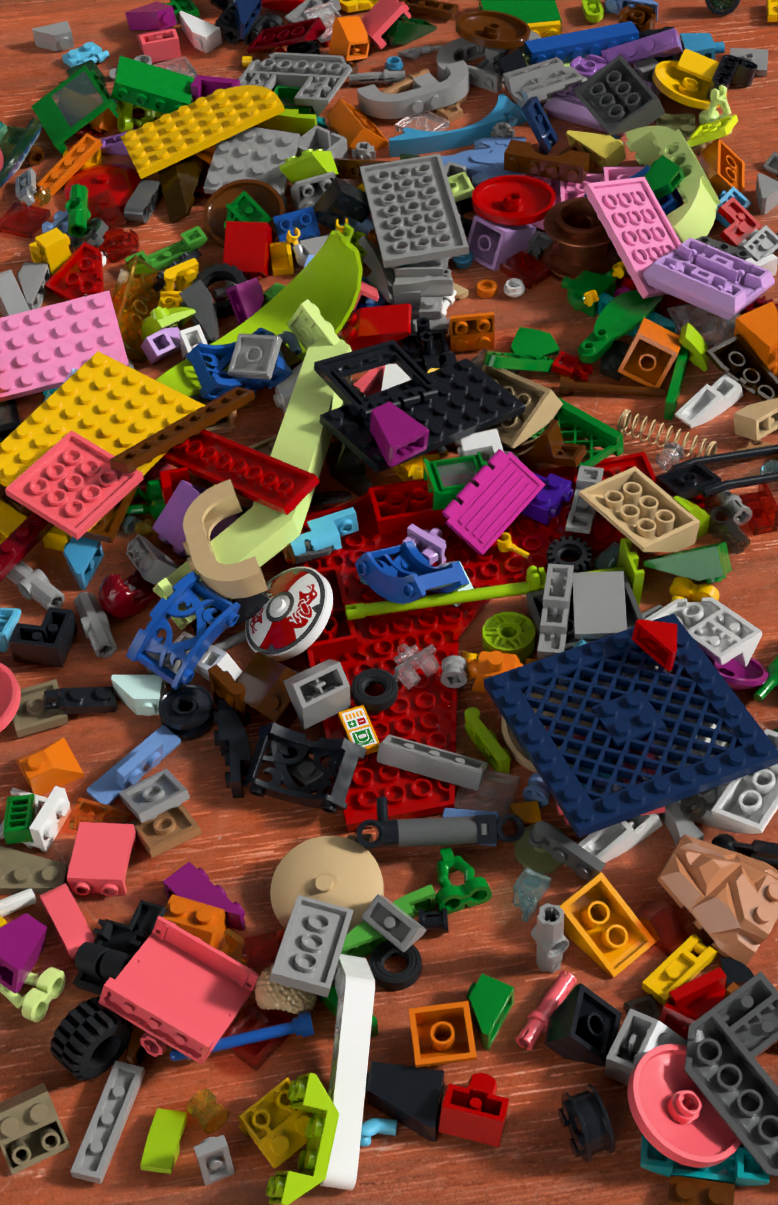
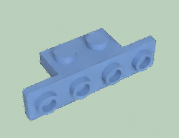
(134, 765)

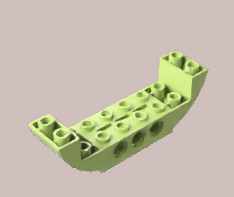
(700, 200)

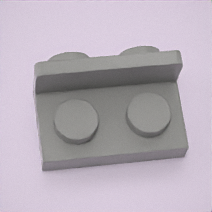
(760, 243)

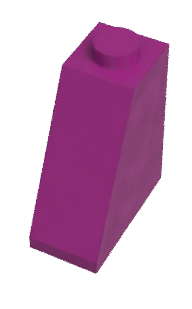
(151, 17)
(397, 433)
(19, 950)

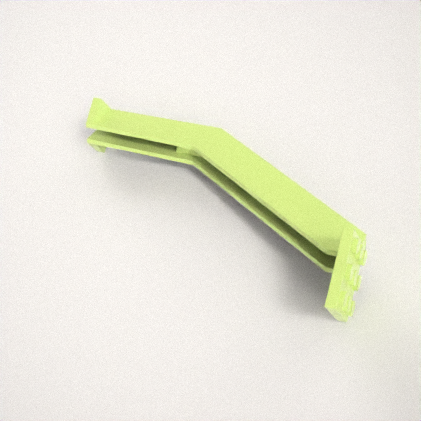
(299, 442)

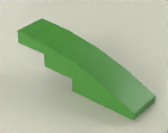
(365, 938)

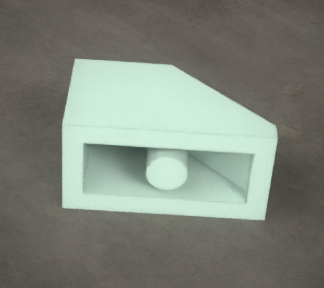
(140, 692)

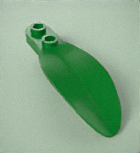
(616, 321)

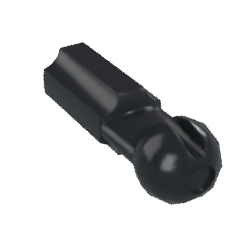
(758, 849)

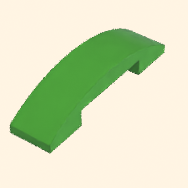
(161, 259)

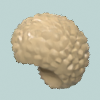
(277, 996)

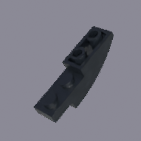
(233, 745)

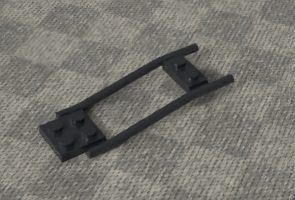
(694, 479)

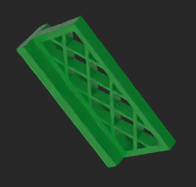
(586, 426)

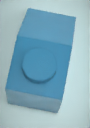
(83, 559)

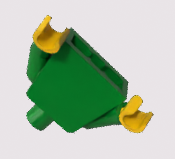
(587, 286)

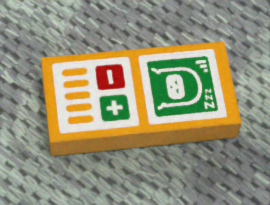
(359, 728)

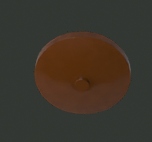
(492, 29)
(216, 211)

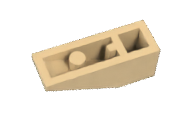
(757, 419)

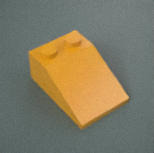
(604, 926)

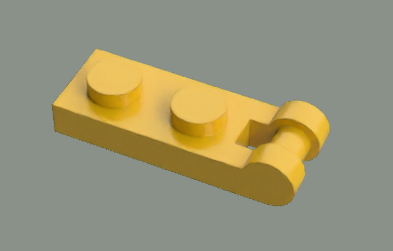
(679, 968)

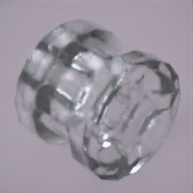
(670, 455)

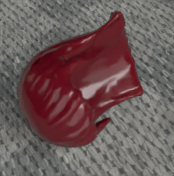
(125, 597)

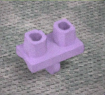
(428, 543)

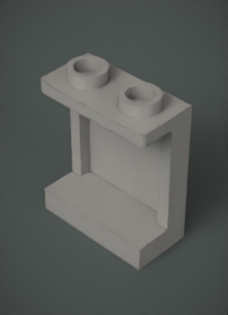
(484, 73)

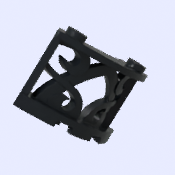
(342, 763)

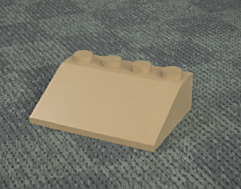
(539, 410)
(643, 512)

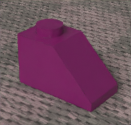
(245, 299)

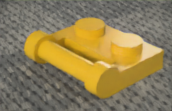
(182, 274)

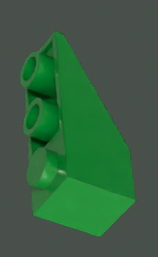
(664, 177)

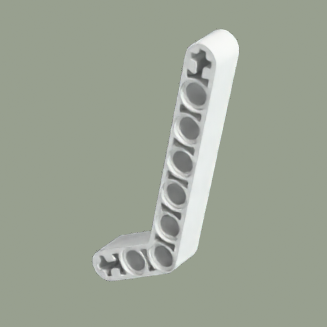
(349, 1066)

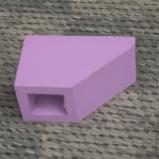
(161, 344)

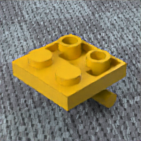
(274, 1125)

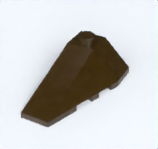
(179, 184)
(744, 367)

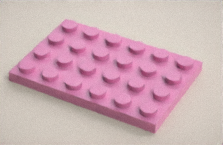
(634, 226)
(49, 341)

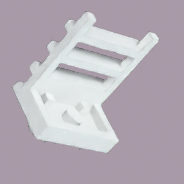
(48, 820)

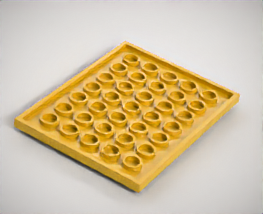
(102, 404)

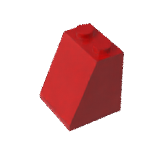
(248, 247)

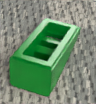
(19, 833)

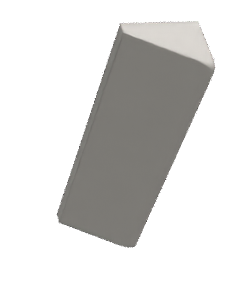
(432, 762)

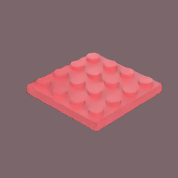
(73, 485)

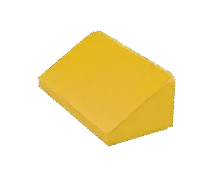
(697, 65)

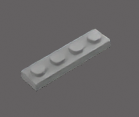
(107, 1122)

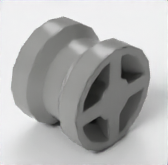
(454, 671)

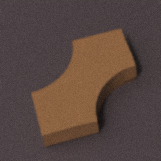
(452, 112)

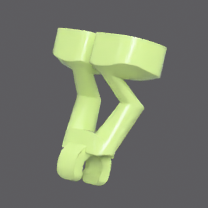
(717, 97)
(36, 1001)

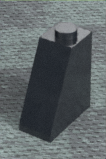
(407, 1095)

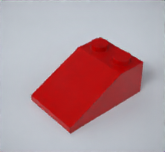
(377, 325)

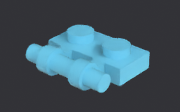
(87, 52)

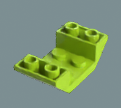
(309, 1096)

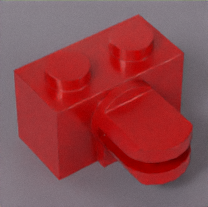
(475, 1111)

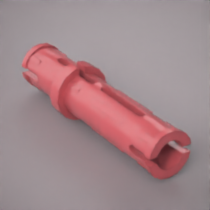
(539, 1018)

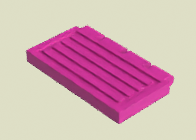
(494, 503)

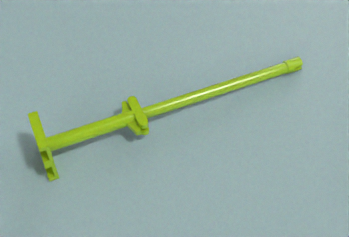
(534, 582)

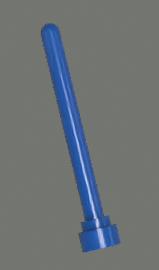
(300, 1025)

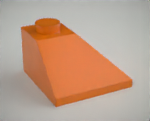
(49, 767)

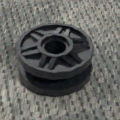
(187, 711)

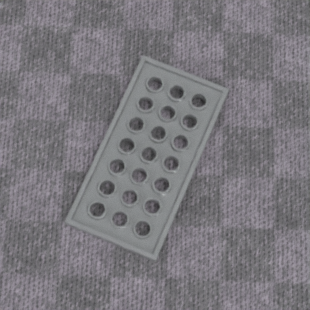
(410, 191)

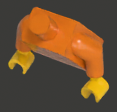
(488, 665)

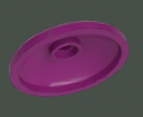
(742, 677)

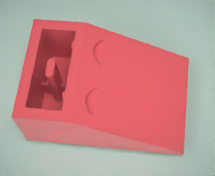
(160, 44)

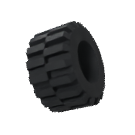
(90, 1039)

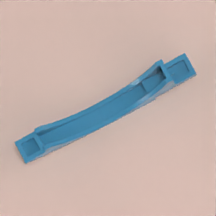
(422, 142)

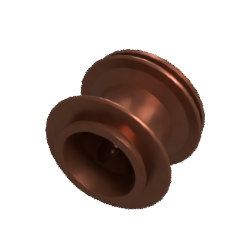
(578, 240)

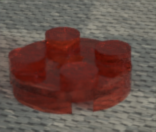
(119, 244)

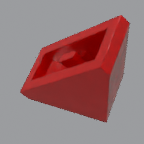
(657, 640)

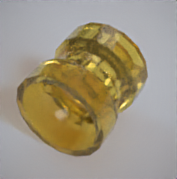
(207, 1111)

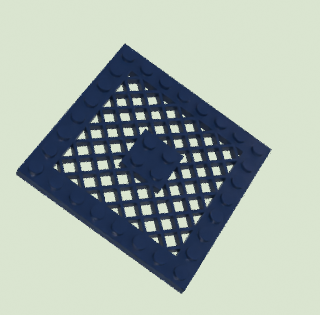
(626, 724)

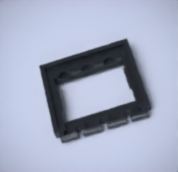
(368, 358)

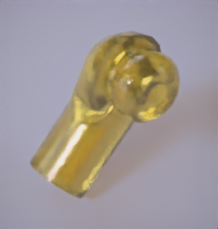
(144, 528)

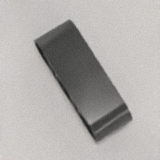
(143, 201)

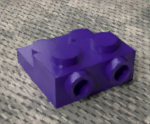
(549, 499)

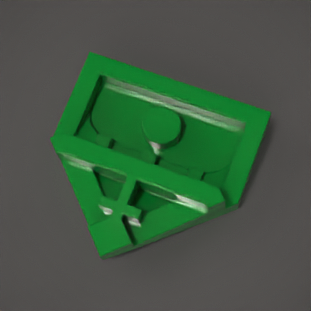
(245, 210)
(534, 343)

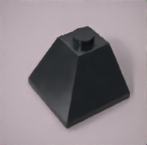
(583, 1027)

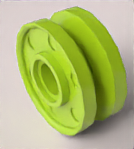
(509, 634)

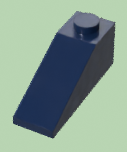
(245, 14)

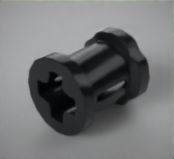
(434, 920)

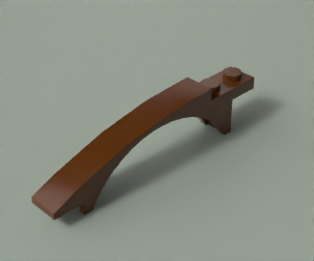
(546, 449)

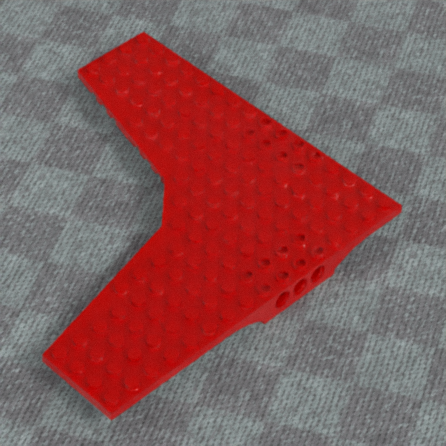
(429, 708)

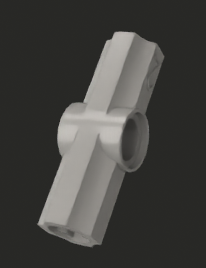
(35, 585)
(95, 624)
(550, 937)

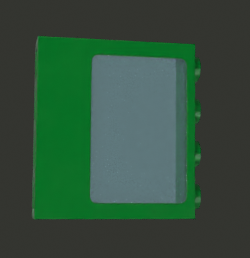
(73, 106)

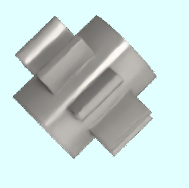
(502, 130)
(364, 151)

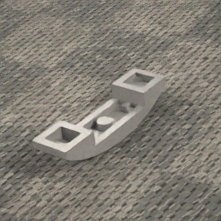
(583, 514)

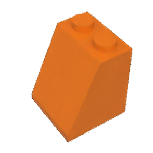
(760, 332)
(650, 354)

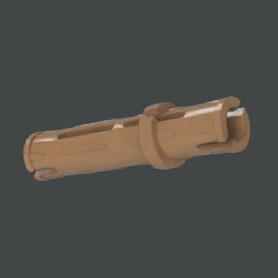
(404, 84)

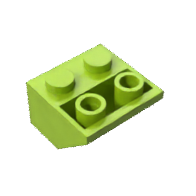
(308, 165)

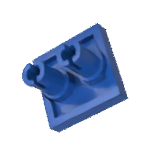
(302, 219)

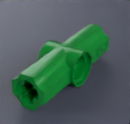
(77, 210)

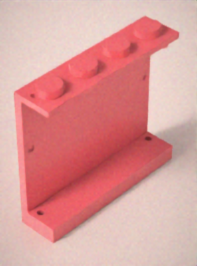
(180, 990)

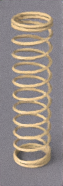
(627, 414)

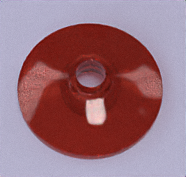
(84, 130)

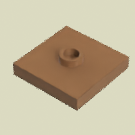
(166, 830)

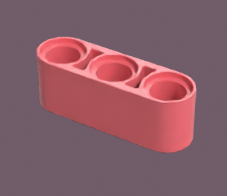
(66, 919)

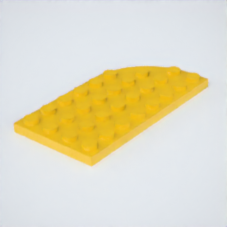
(199, 126)

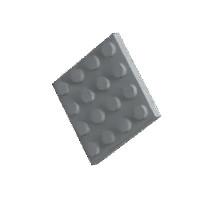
(254, 156)

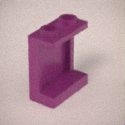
(206, 85)

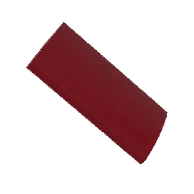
(287, 35)

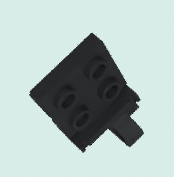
(228, 25)
(114, 947)

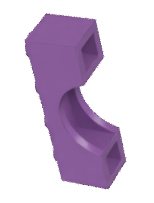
(655, 45)

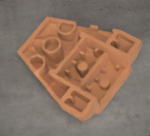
(725, 893)

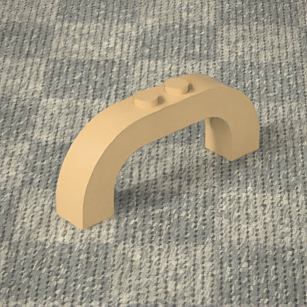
(203, 514)

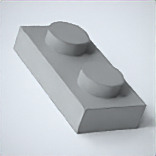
(214, 1159)

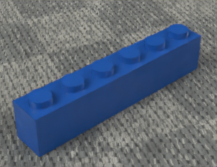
(580, 43)

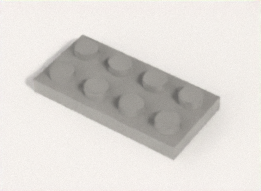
(311, 946)

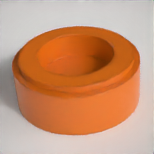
(486, 288)

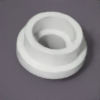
(514, 287)

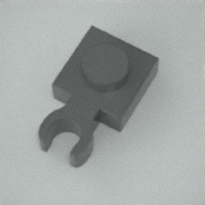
(538, 244)

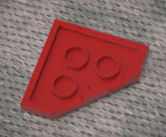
(79, 274)

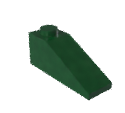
(407, 30)

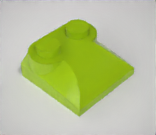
(165, 318)

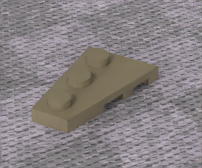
(26, 871)

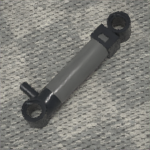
(436, 831)

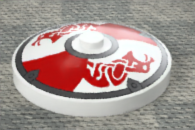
(292, 616)

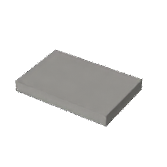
(598, 604)

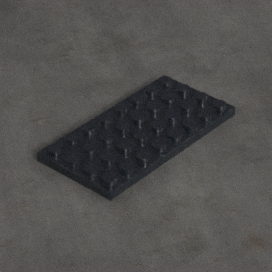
(464, 406)

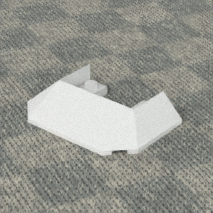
(713, 627)

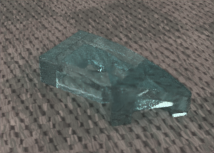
(528, 891)

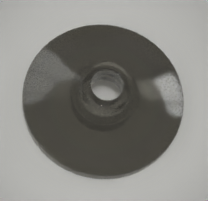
(330, 499)

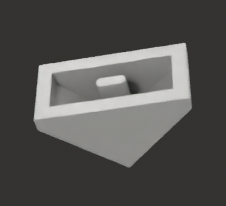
(766, 193)

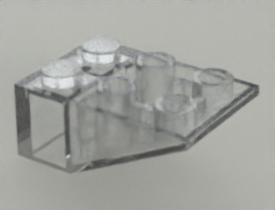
(710, 326)

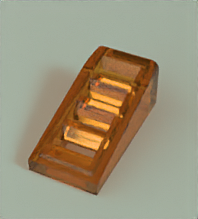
(92, 808)

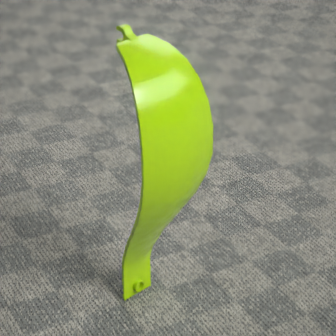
(328, 281)

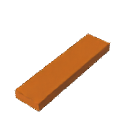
(70, 163)

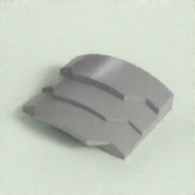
(541, 80)

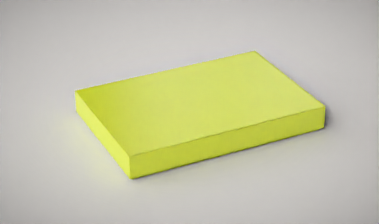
(712, 130)

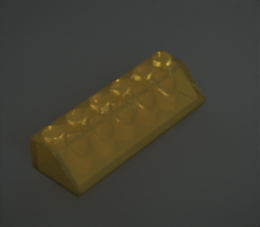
(133, 302)

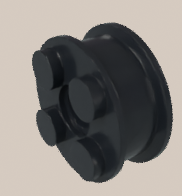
(587, 1123)

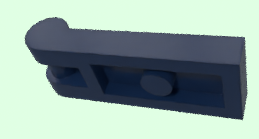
(540, 124)

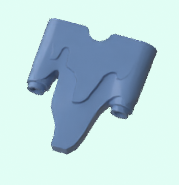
(485, 160)

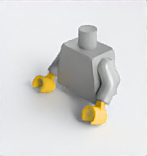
(309, 246)

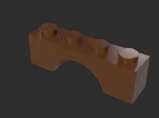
(567, 167)

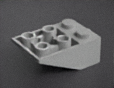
(635, 1038)

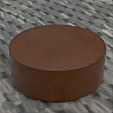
(35, 156)

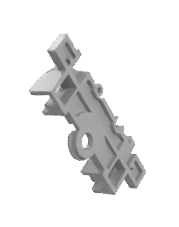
(424, 286)

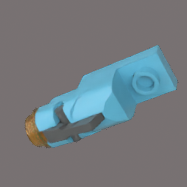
(322, 537)

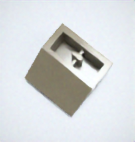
(30, 1129)

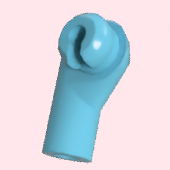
(377, 1126)

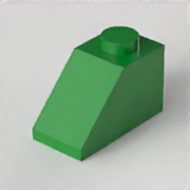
(489, 1006)

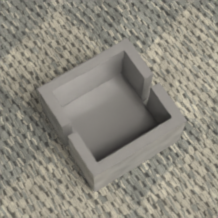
(320, 138)

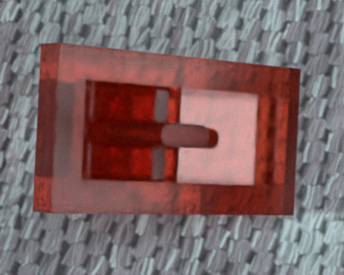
(662, 925)

